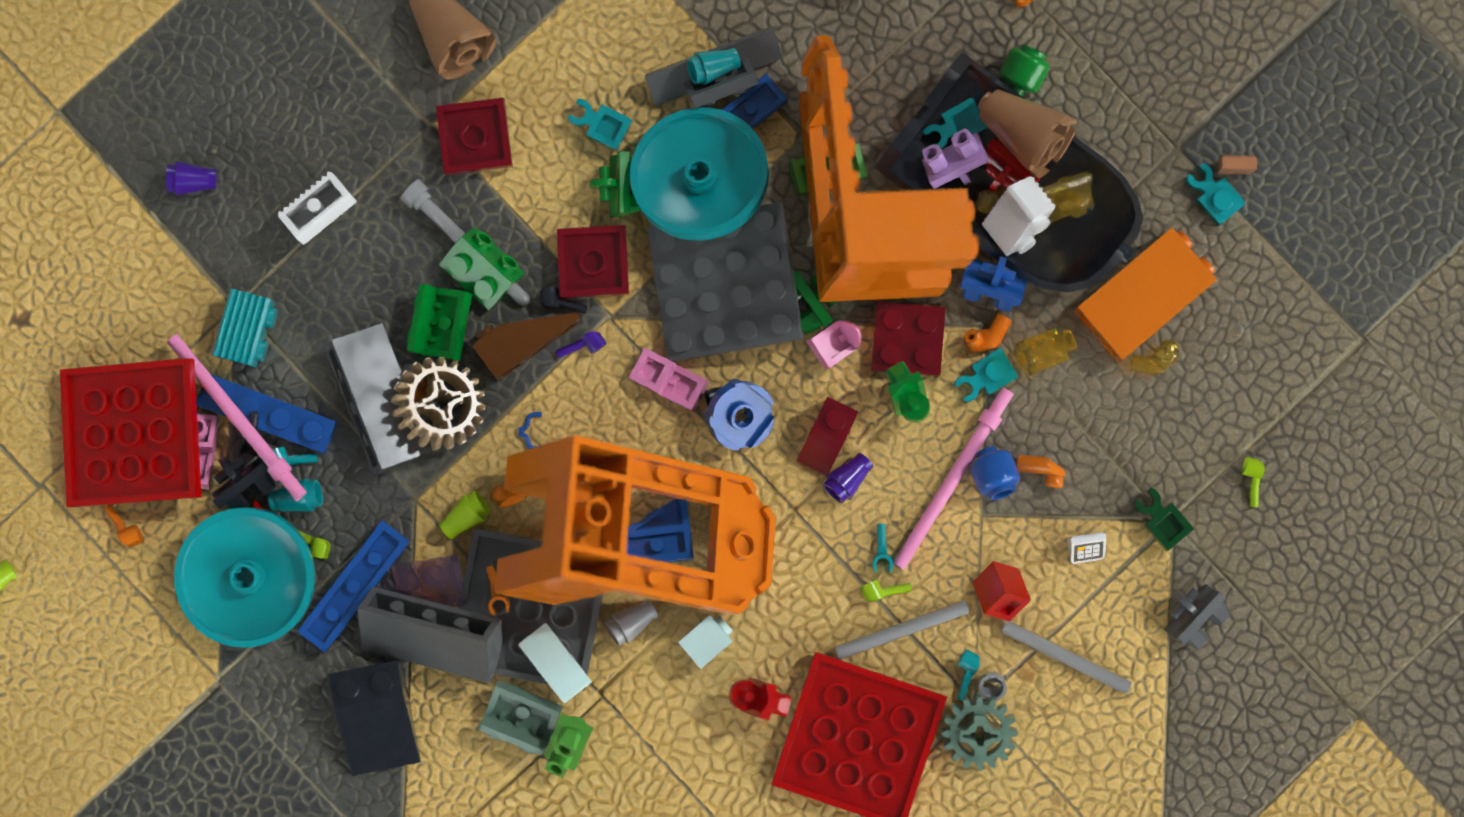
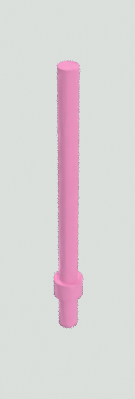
(989, 421)
(278, 468)

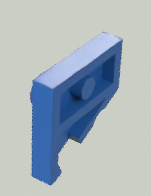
(663, 534)

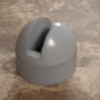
(988, 690)

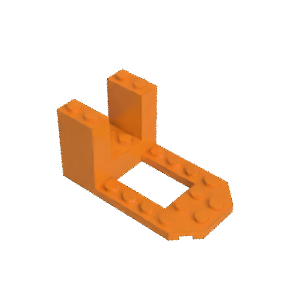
(875, 240)
(588, 520)

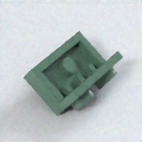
(520, 718)

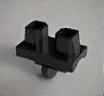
(254, 474)

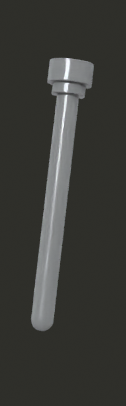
(418, 197)

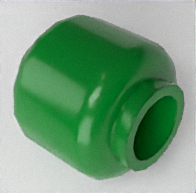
(1024, 69)

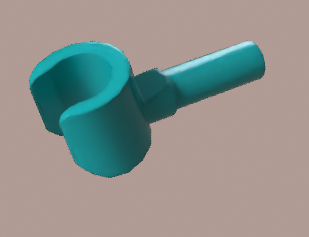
(295, 459)
(881, 548)
(970, 662)

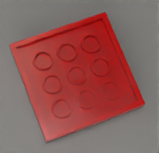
(130, 433)
(858, 739)

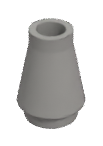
(630, 622)

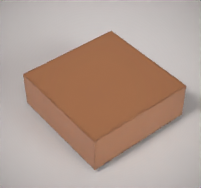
(1236, 165)

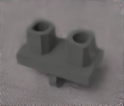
(1193, 612)

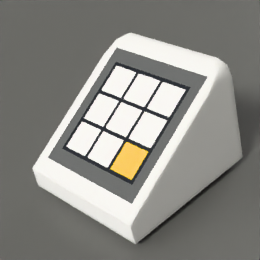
(1087, 547)

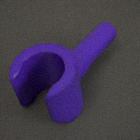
(592, 340)

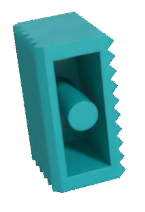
(244, 328)

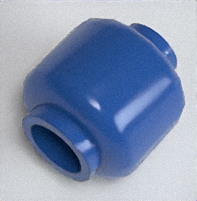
(995, 473)

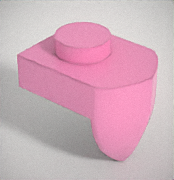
(835, 342)

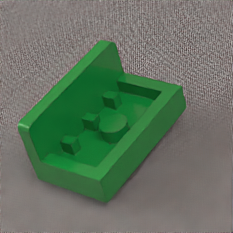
(481, 268)
(439, 322)

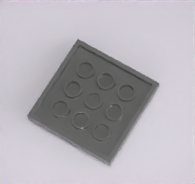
(727, 289)
(571, 621)

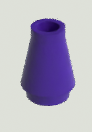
(188, 178)
(846, 479)

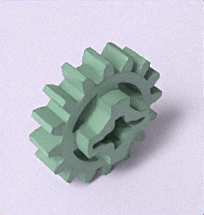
(992, 732)

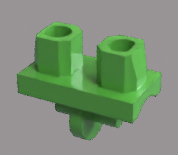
(566, 744)

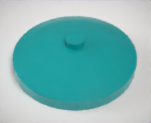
(699, 173)
(244, 577)

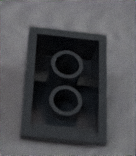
(375, 717)

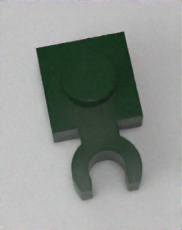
(1166, 523)

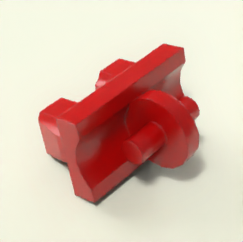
(1004, 166)
(758, 698)

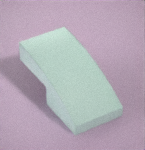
(555, 663)

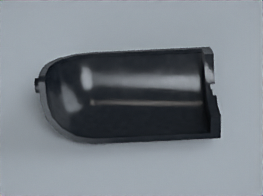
(1070, 251)

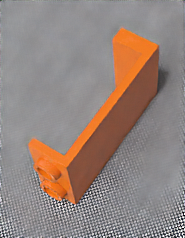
(1146, 294)

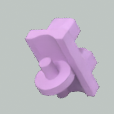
(955, 160)

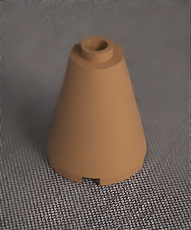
(452, 36)
(1027, 129)

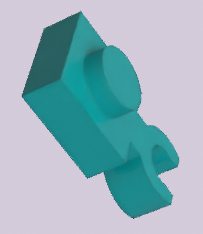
(957, 118)
(605, 125)
(1218, 198)
(990, 373)

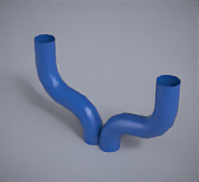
(527, 422)

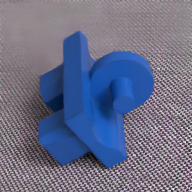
(995, 282)

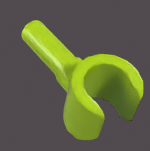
(1255, 469)
(318, 547)
(874, 592)

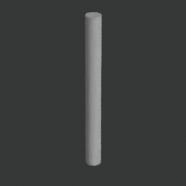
(901, 629)
(1066, 657)

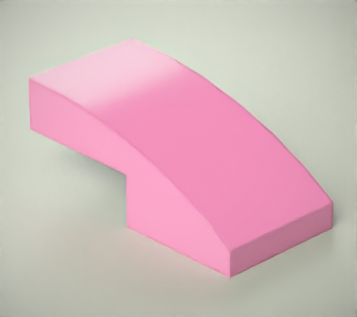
(668, 380)

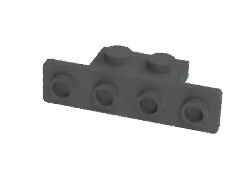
(754, 52)

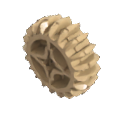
(411, 411)

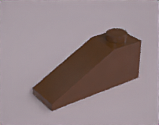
(517, 342)

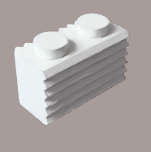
(316, 208)
(1019, 216)

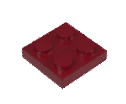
(474, 136)
(593, 261)
(908, 335)

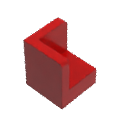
(1001, 591)

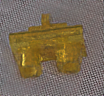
(1070, 196)
(1045, 350)

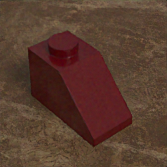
(827, 436)

